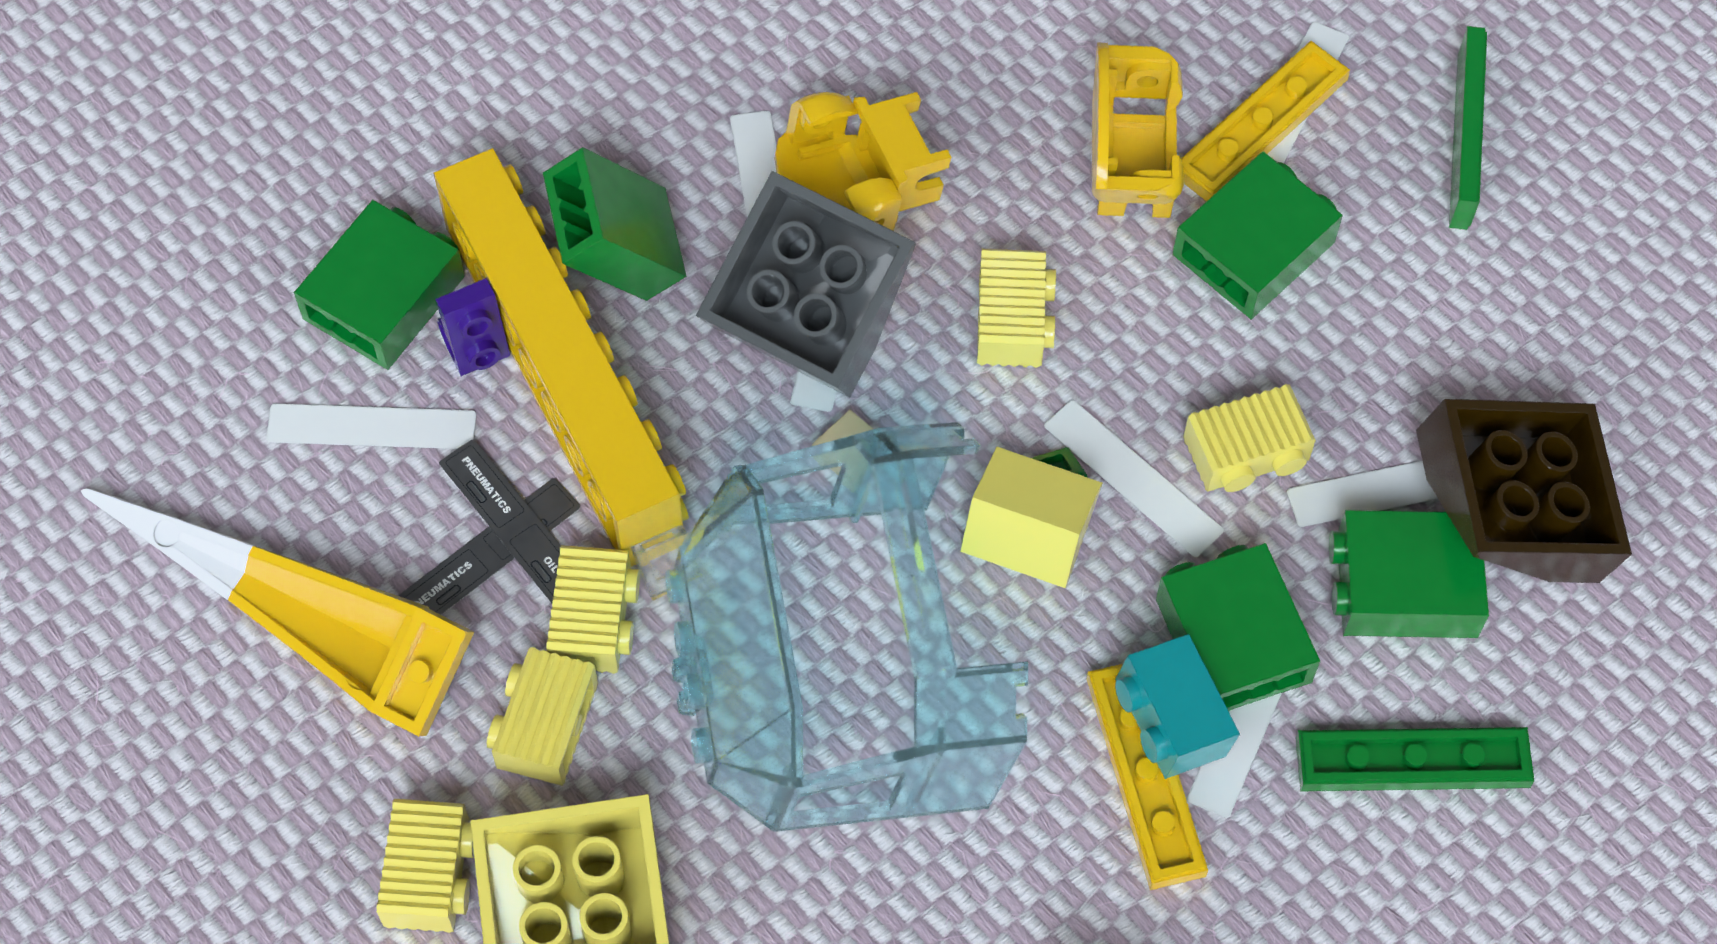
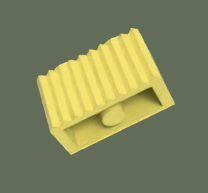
(1013, 307)
(1249, 439)
(592, 606)
(543, 715)
(425, 866)

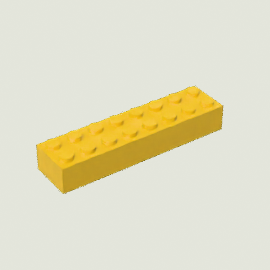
(559, 353)

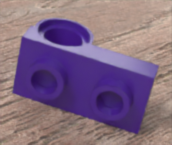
(472, 327)

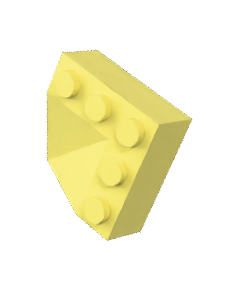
(571, 875)

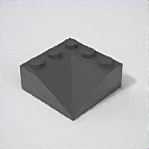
(808, 283)

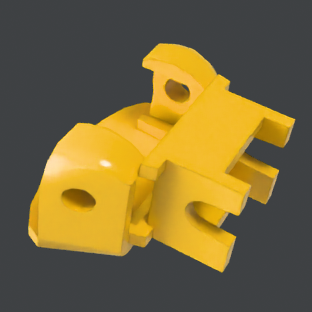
(1135, 152)
(865, 172)

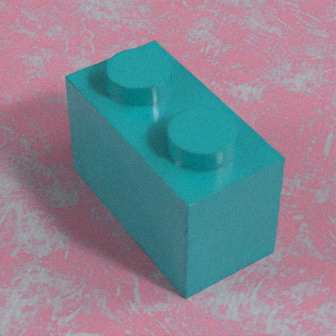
(1175, 706)

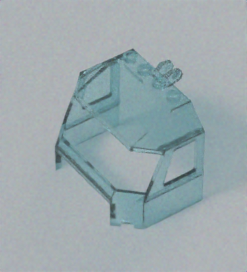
(742, 662)

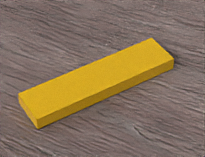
(1263, 119)
(1152, 803)

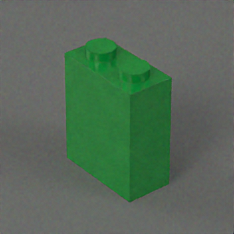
(613, 224)
(1257, 234)
(380, 283)
(1406, 576)
(1240, 624)

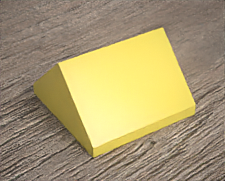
(1030, 516)

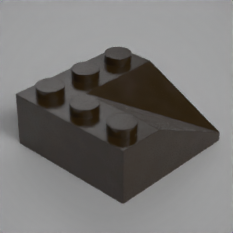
(1527, 486)

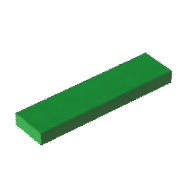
(1468, 128)
(1414, 759)

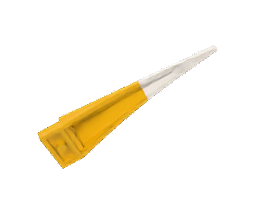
(365, 640)

